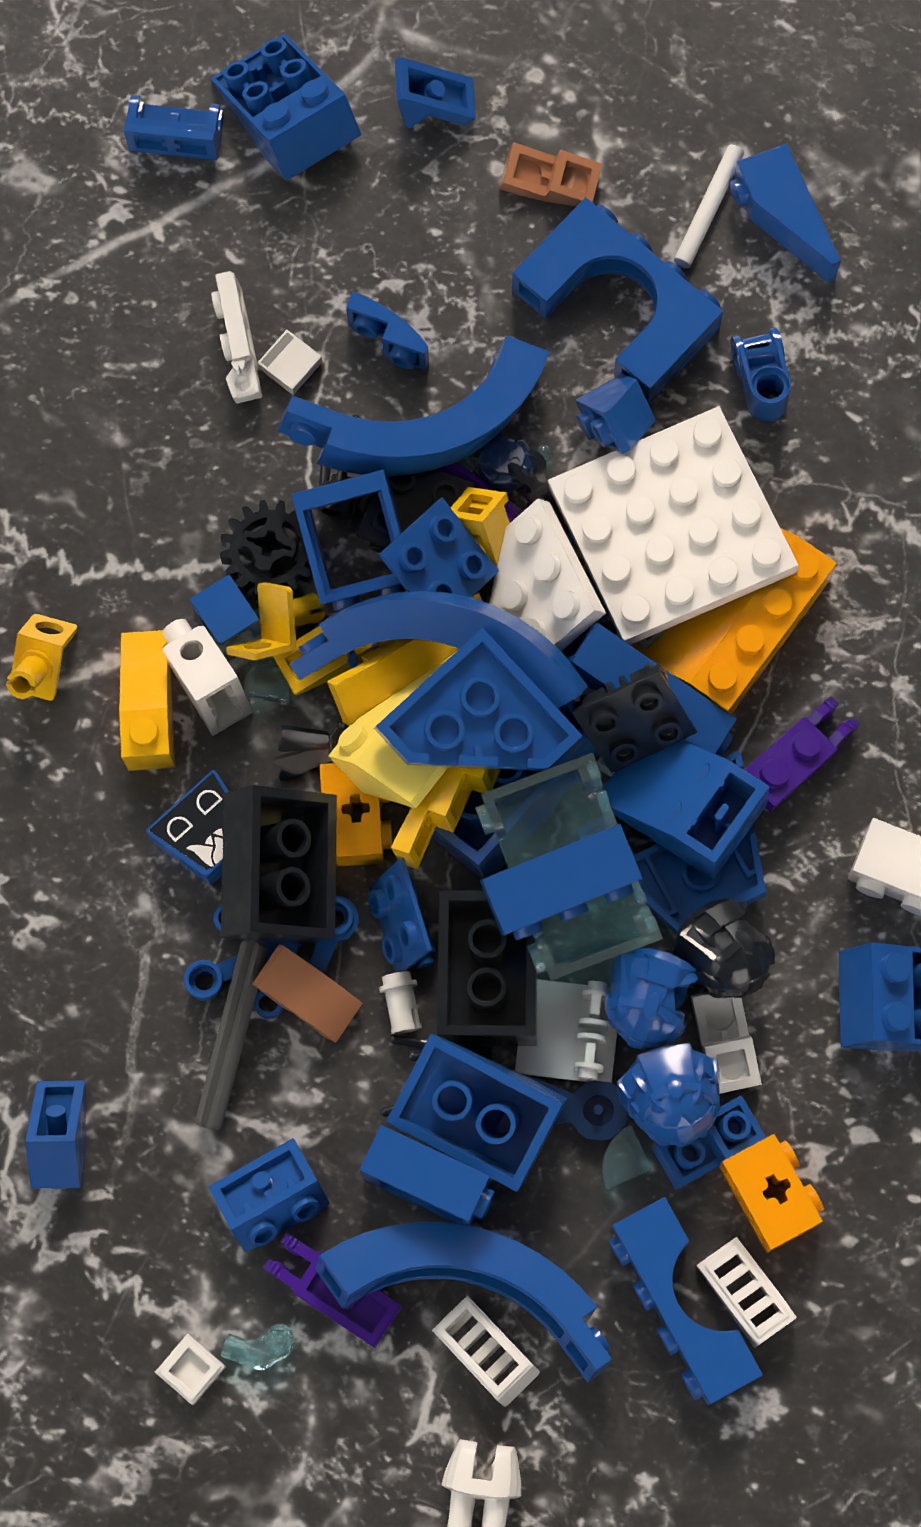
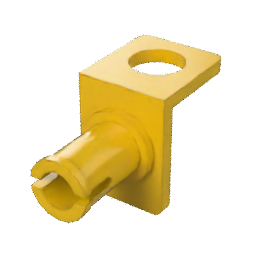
(278, 619)
(39, 658)

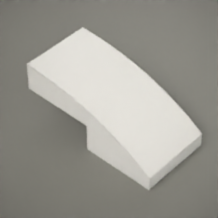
(726, 1038)

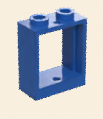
(331, 494)
(427, 1178)

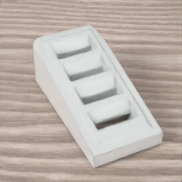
(772, 1297)
(515, 1381)

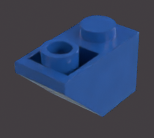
(615, 414)

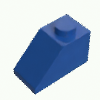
(57, 1135)

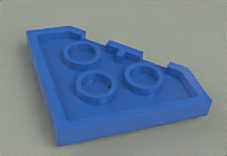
(478, 715)

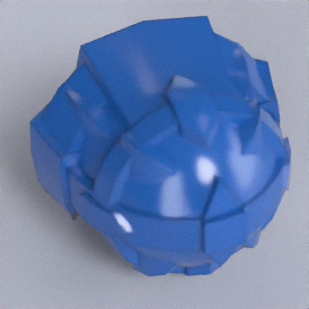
(647, 997)
(672, 1093)

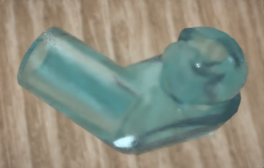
(262, 1352)

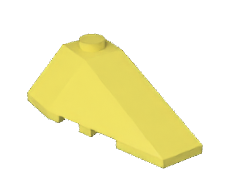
(375, 765)

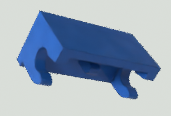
(173, 130)

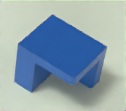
(225, 611)

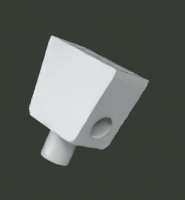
(205, 675)

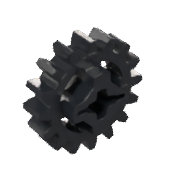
(252, 545)

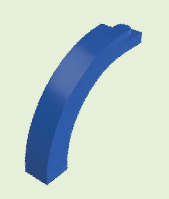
(425, 442)
(444, 620)
(474, 1257)

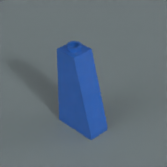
(605, 657)

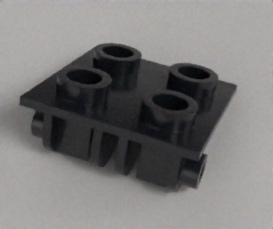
(412, 497)
(633, 718)

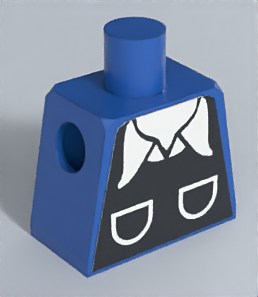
(194, 829)

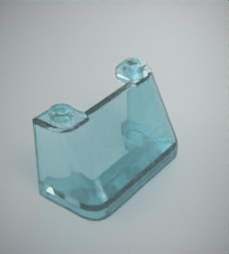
(545, 815)

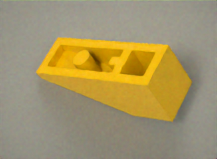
(145, 702)

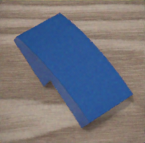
(400, 341)
(730, 1134)

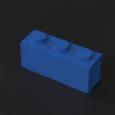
(562, 882)

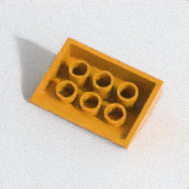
(735, 642)

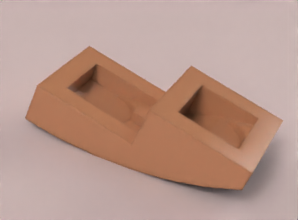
(549, 178)
(307, 993)

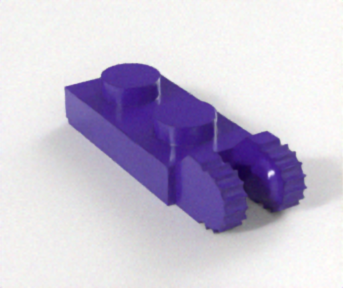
(799, 753)
(365, 1318)

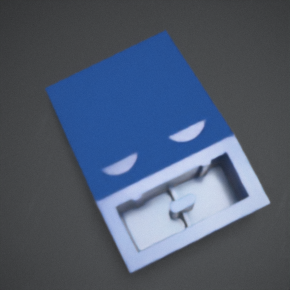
(287, 106)
(689, 803)
(880, 997)

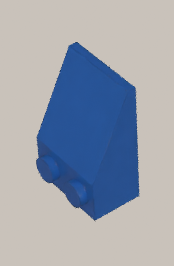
(477, 1111)

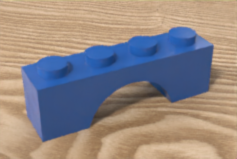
(714, 1359)

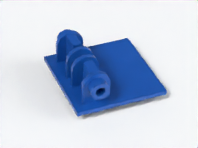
(439, 555)
(395, 904)

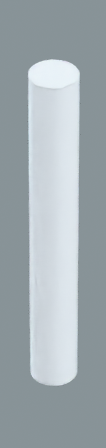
(708, 206)

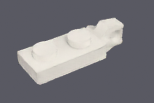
(238, 341)

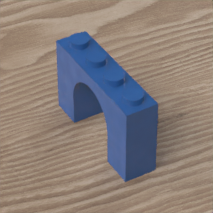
(595, 244)

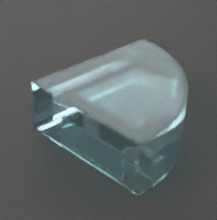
(266, 681)
(623, 1159)

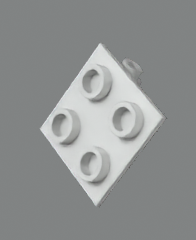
(571, 1034)

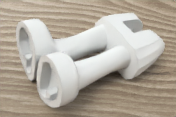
(465, 1489)

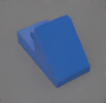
(433, 93)

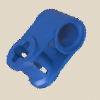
(761, 366)

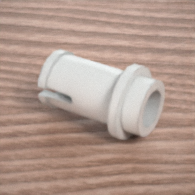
(401, 1002)

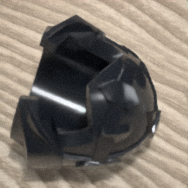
(725, 949)

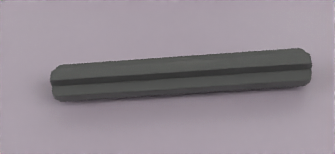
(231, 1036)

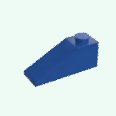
(783, 208)

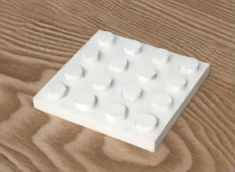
(672, 526)

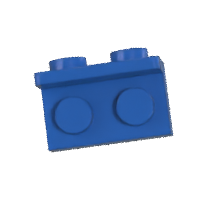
(269, 1196)

